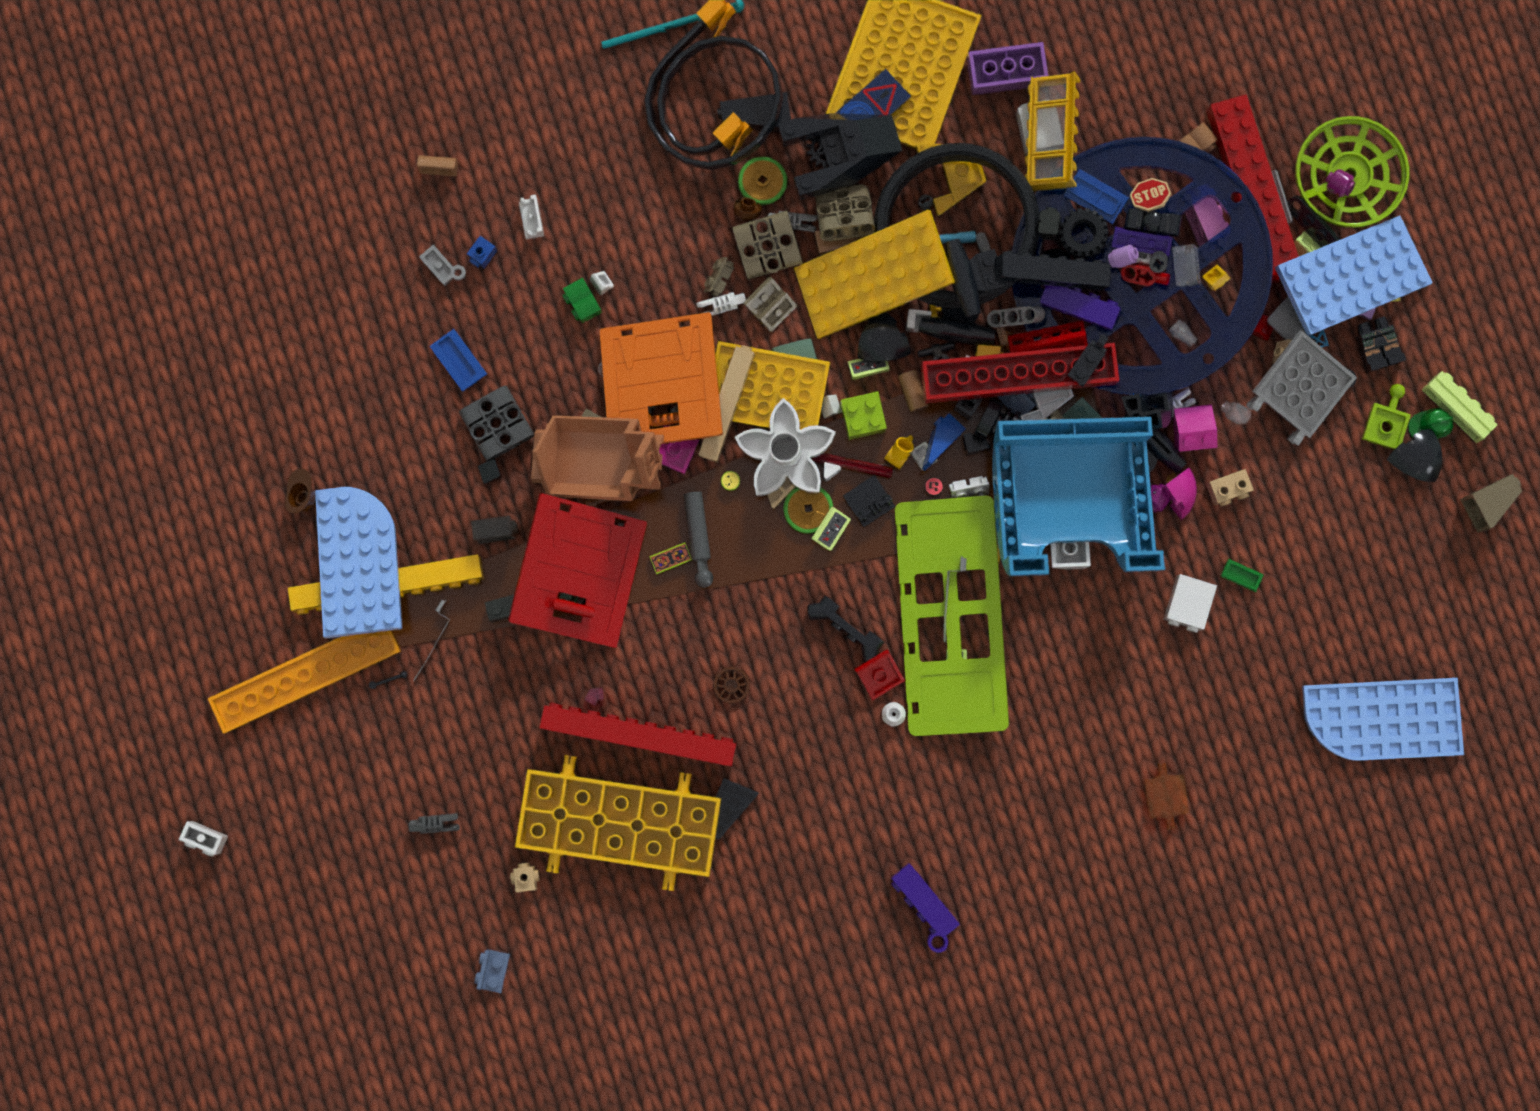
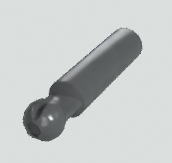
(698, 537)

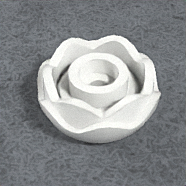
(898, 710)

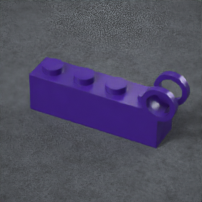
(1081, 306)
(927, 903)

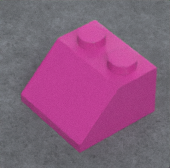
(1194, 428)

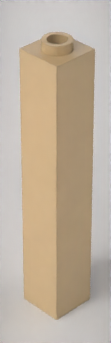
(729, 399)

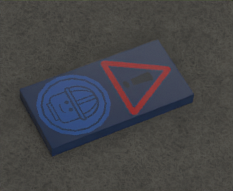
(879, 97)

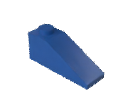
(941, 438)

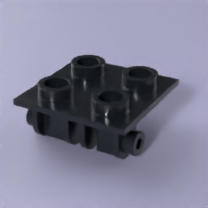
(869, 501)

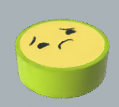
(730, 481)

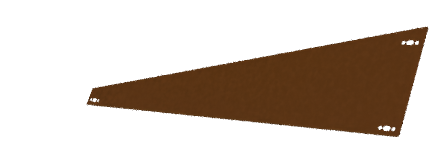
(743, 530)

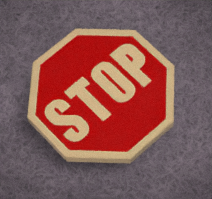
(1150, 194)

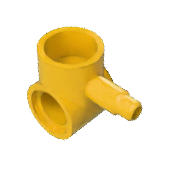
(900, 451)

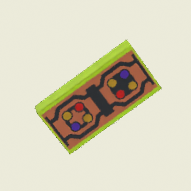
(670, 558)

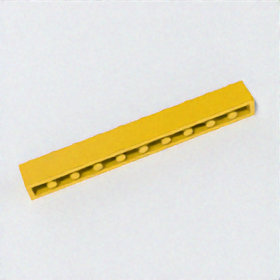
(411, 579)

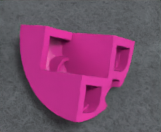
(1182, 492)

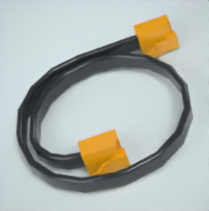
(732, 130)

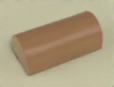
(437, 165)
(912, 391)

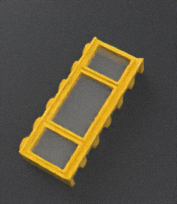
(1052, 132)

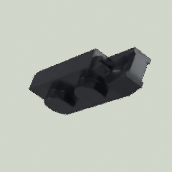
(1088, 361)

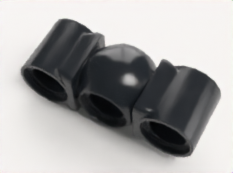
(1153, 222)

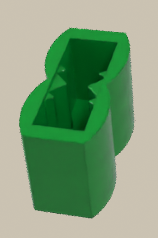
(581, 300)

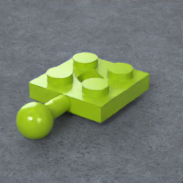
(1397, 419)

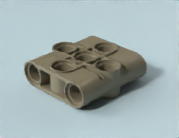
(845, 213)
(753, 264)

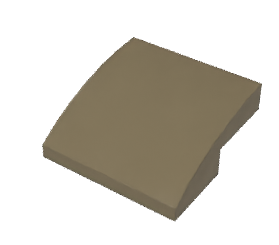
(770, 304)

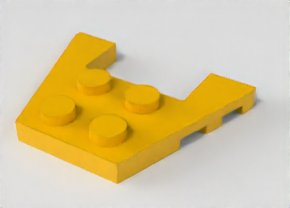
(961, 179)

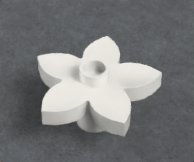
(786, 451)

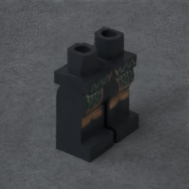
(1380, 346)

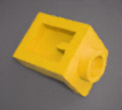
(1216, 277)

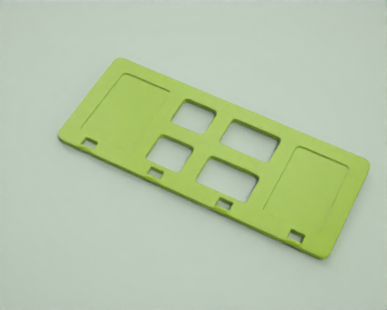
(956, 692)

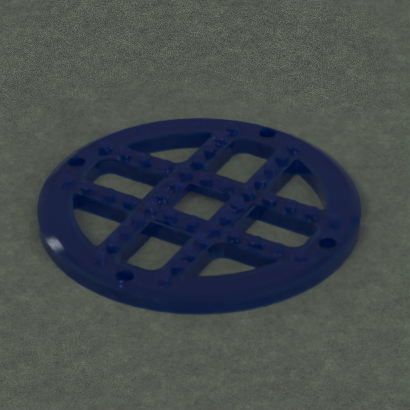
(1246, 228)

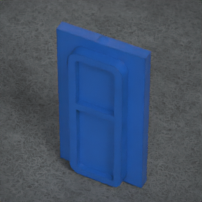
(1097, 196)
(458, 360)

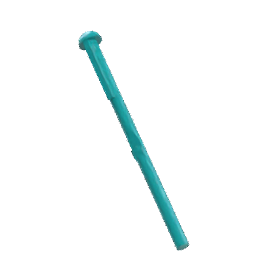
(738, 6)

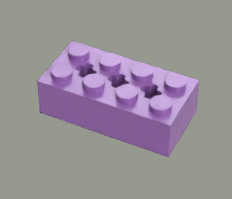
(1012, 57)

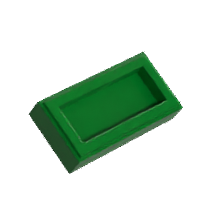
(1241, 575)

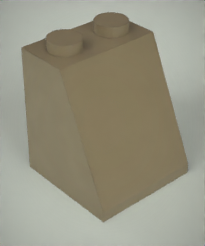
(1491, 502)

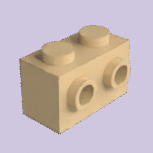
(1230, 487)

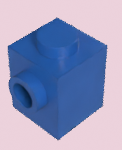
(481, 252)

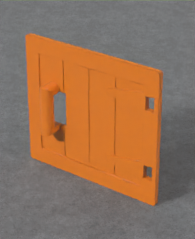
(661, 368)

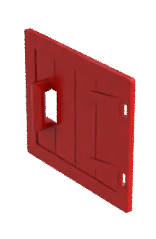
(581, 557)

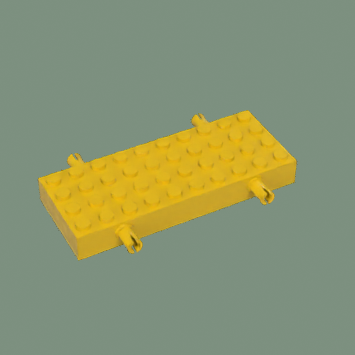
(618, 822)

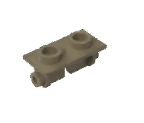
(714, 282)

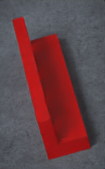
(1065, 339)

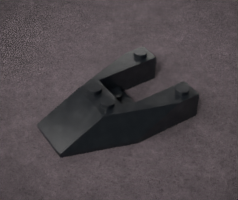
(851, 145)

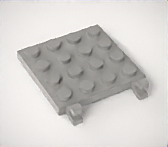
(1303, 386)

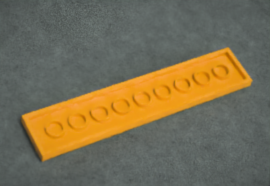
(300, 677)

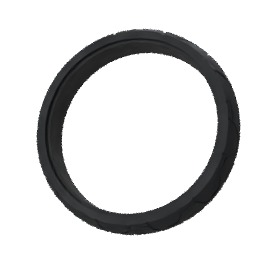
(967, 153)

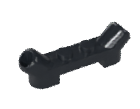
(826, 610)

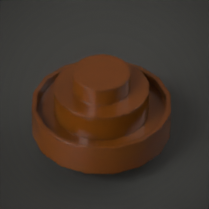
(747, 209)

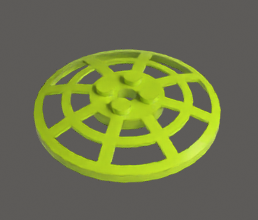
(1359, 165)

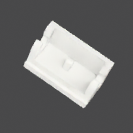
(531, 217)

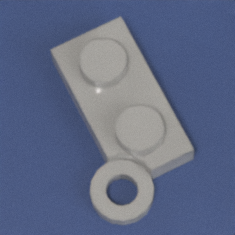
(440, 266)

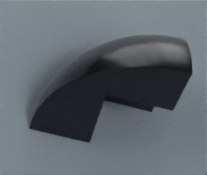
(882, 340)
(1157, 407)
(1419, 457)

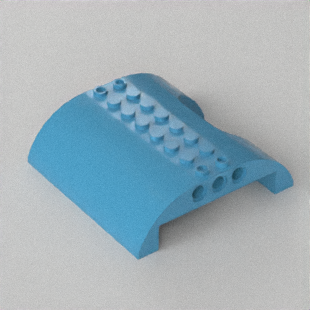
(1073, 486)

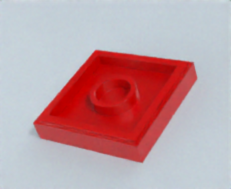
(879, 674)

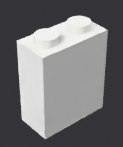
(1190, 603)

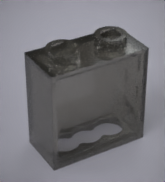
(494, 529)

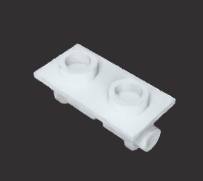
(978, 487)

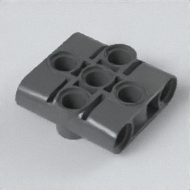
(502, 405)

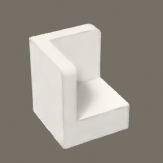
(913, 319)

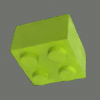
(863, 415)

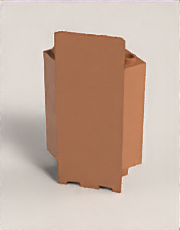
(596, 458)

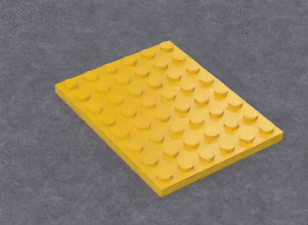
(921, 48)

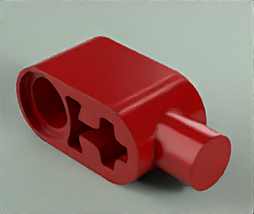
(1145, 280)

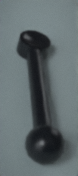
(373, 685)

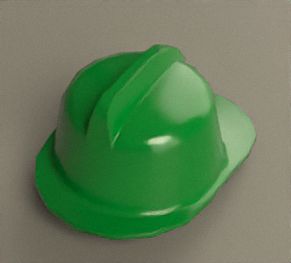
(1435, 419)

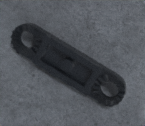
(1312, 223)

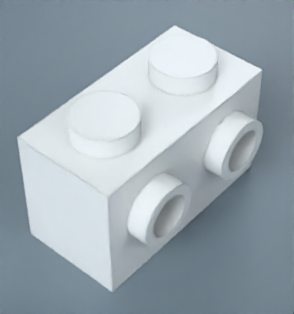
(203, 837)

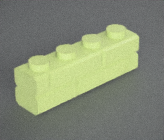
(1463, 409)

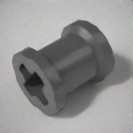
(1155, 267)

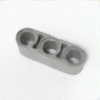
(1008, 319)

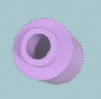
(1123, 256)

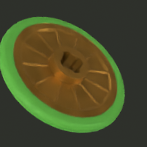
(765, 168)
(795, 509)

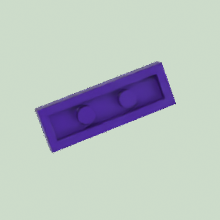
(1143, 241)

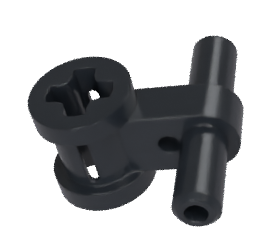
(936, 350)

